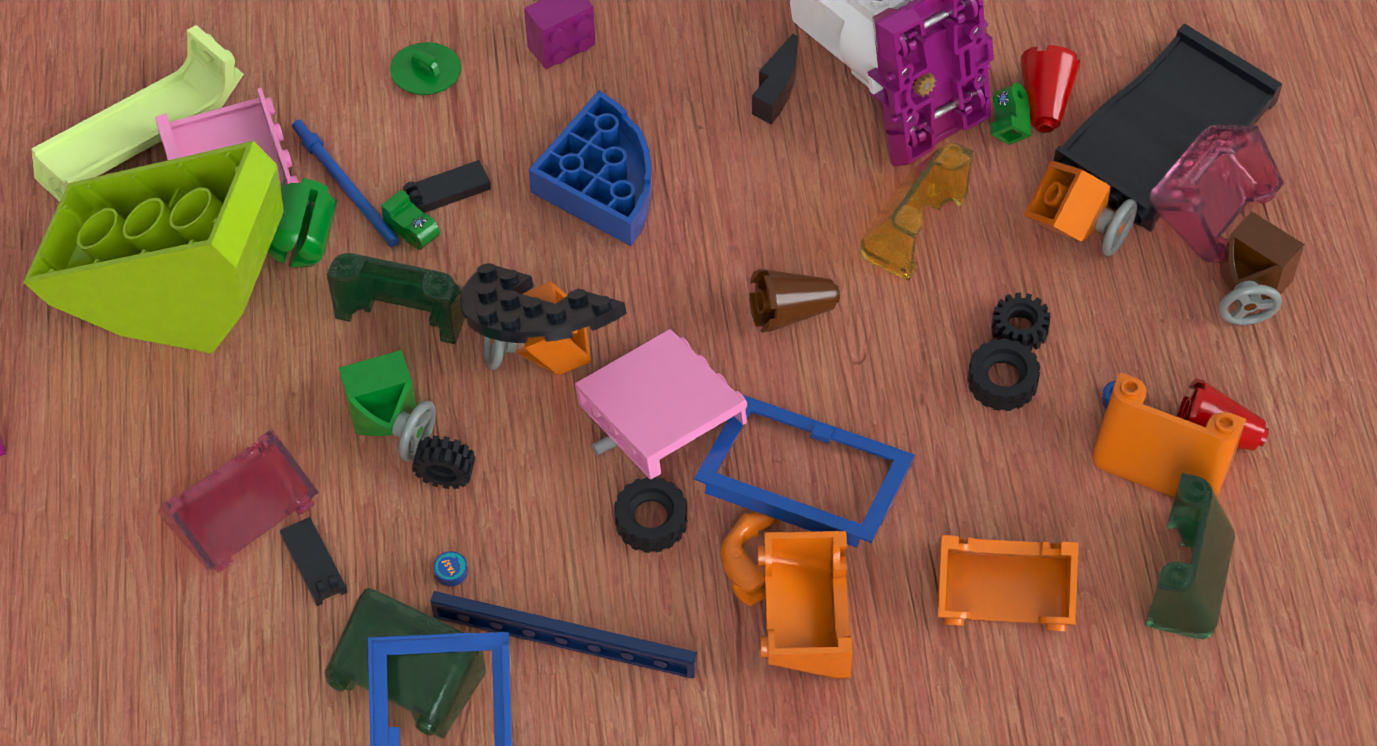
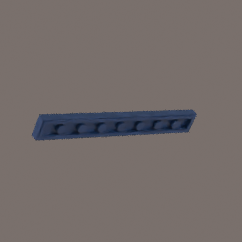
(564, 634)

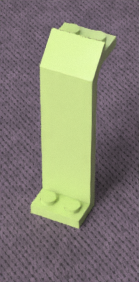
(130, 125)

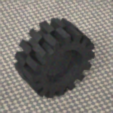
(1026, 309)
(443, 462)

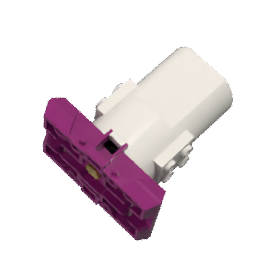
(917, 59)

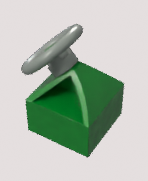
(384, 402)

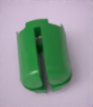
(304, 223)

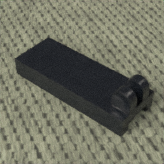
(448, 187)
(313, 560)

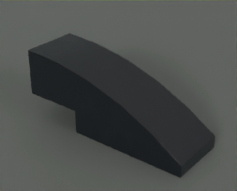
(776, 82)

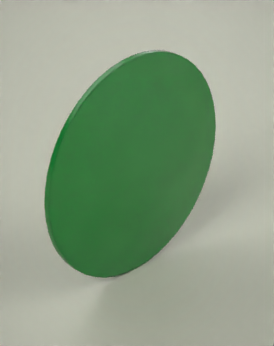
(425, 68)

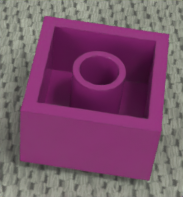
(559, 29)

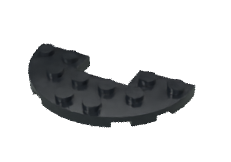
(499, 309)

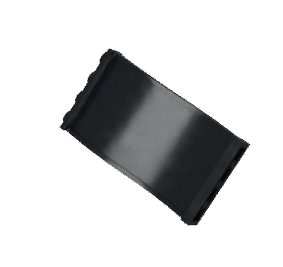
(1161, 113)

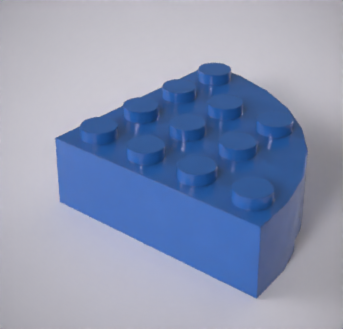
(599, 170)

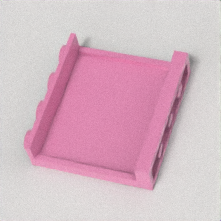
(225, 128)
(658, 400)

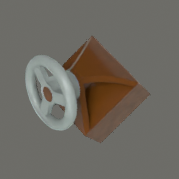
(1257, 269)

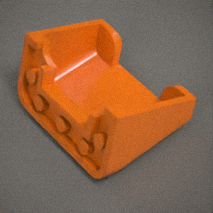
(1158, 446)
(1007, 581)
(807, 602)

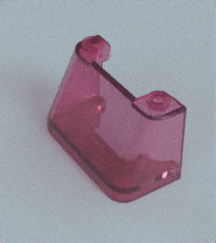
(1214, 184)
(239, 502)

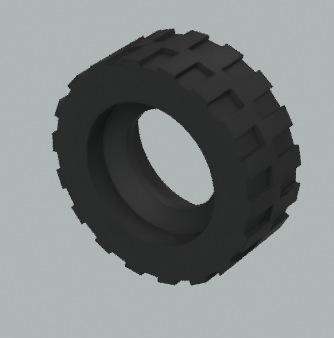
(998, 396)
(650, 538)

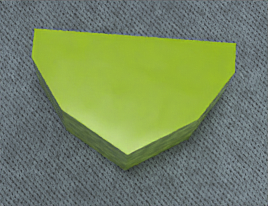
(163, 246)

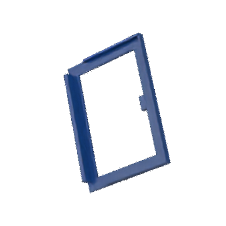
(791, 510)
(380, 647)

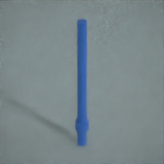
(314, 145)

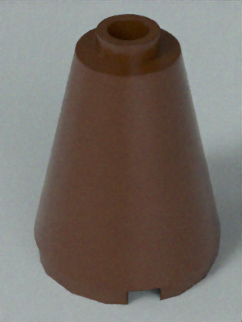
(789, 298)

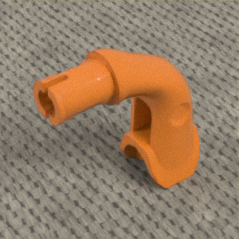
(745, 577)

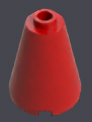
(1048, 83)
(1208, 401)

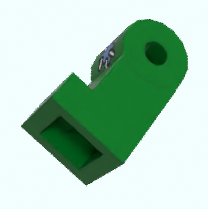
(1011, 114)
(409, 221)

